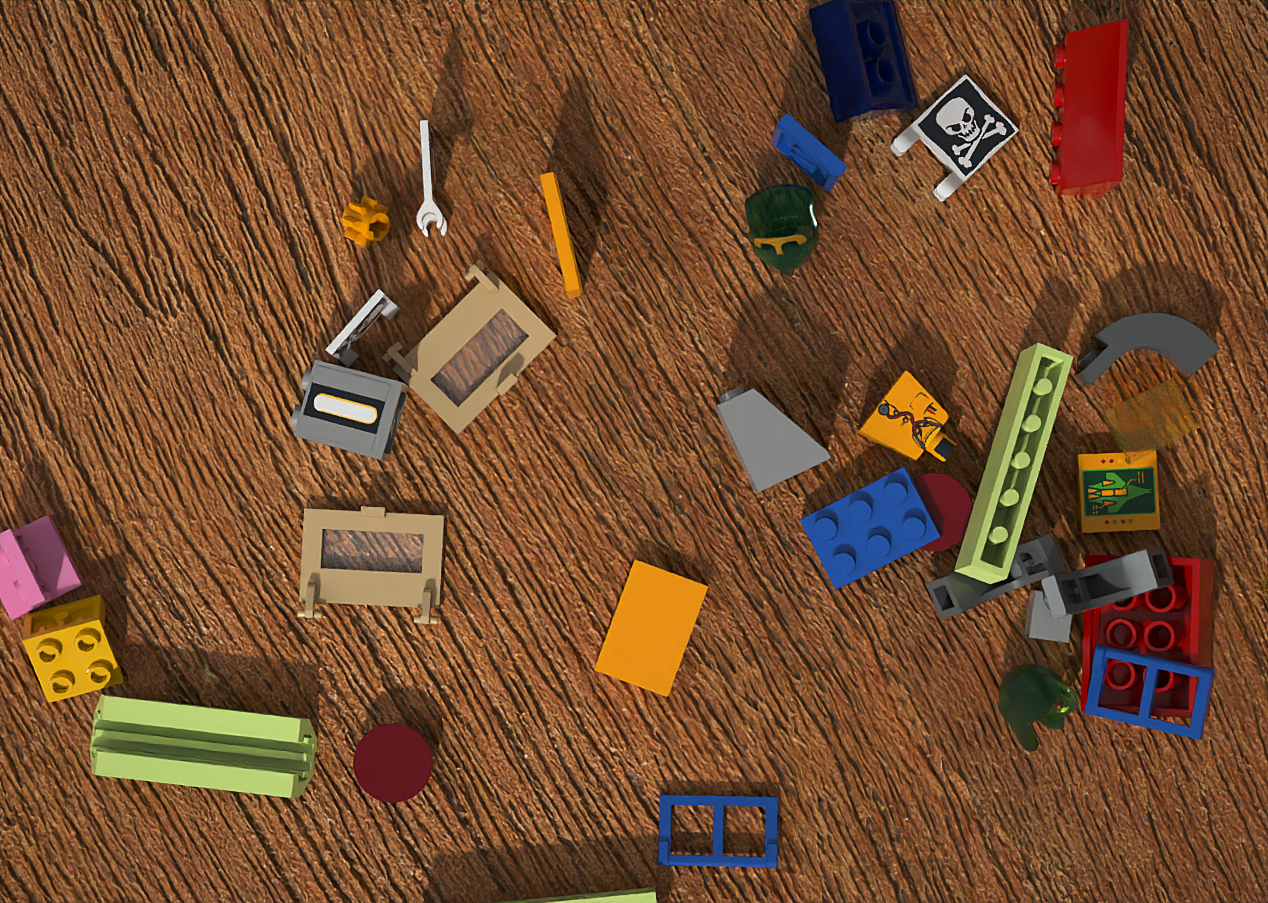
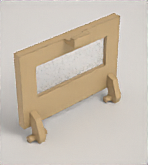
(473, 351)
(371, 560)

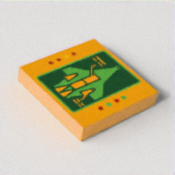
(1117, 494)

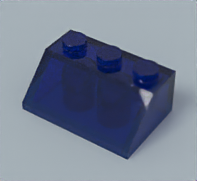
(863, 59)

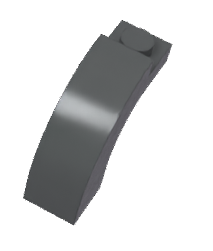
(1171, 337)
(1032, 561)
(1107, 582)

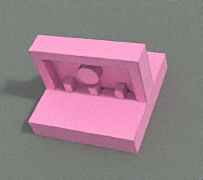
(35, 567)

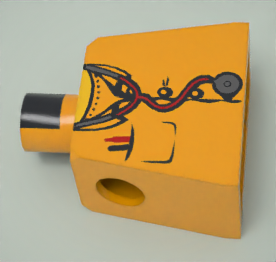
(909, 421)

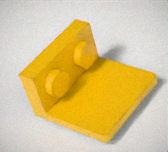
(71, 649)

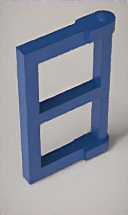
(1204, 689)
(771, 811)

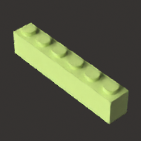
(1014, 464)

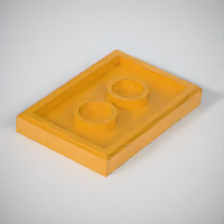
(561, 235)
(651, 628)

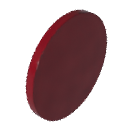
(949, 506)
(392, 762)

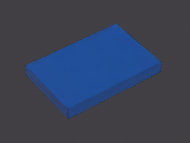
(808, 153)

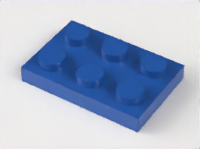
(870, 527)

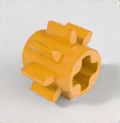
(365, 221)

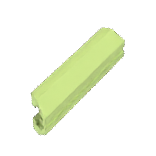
(202, 746)

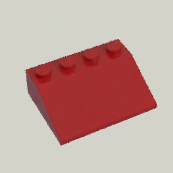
(1089, 110)
(1162, 624)

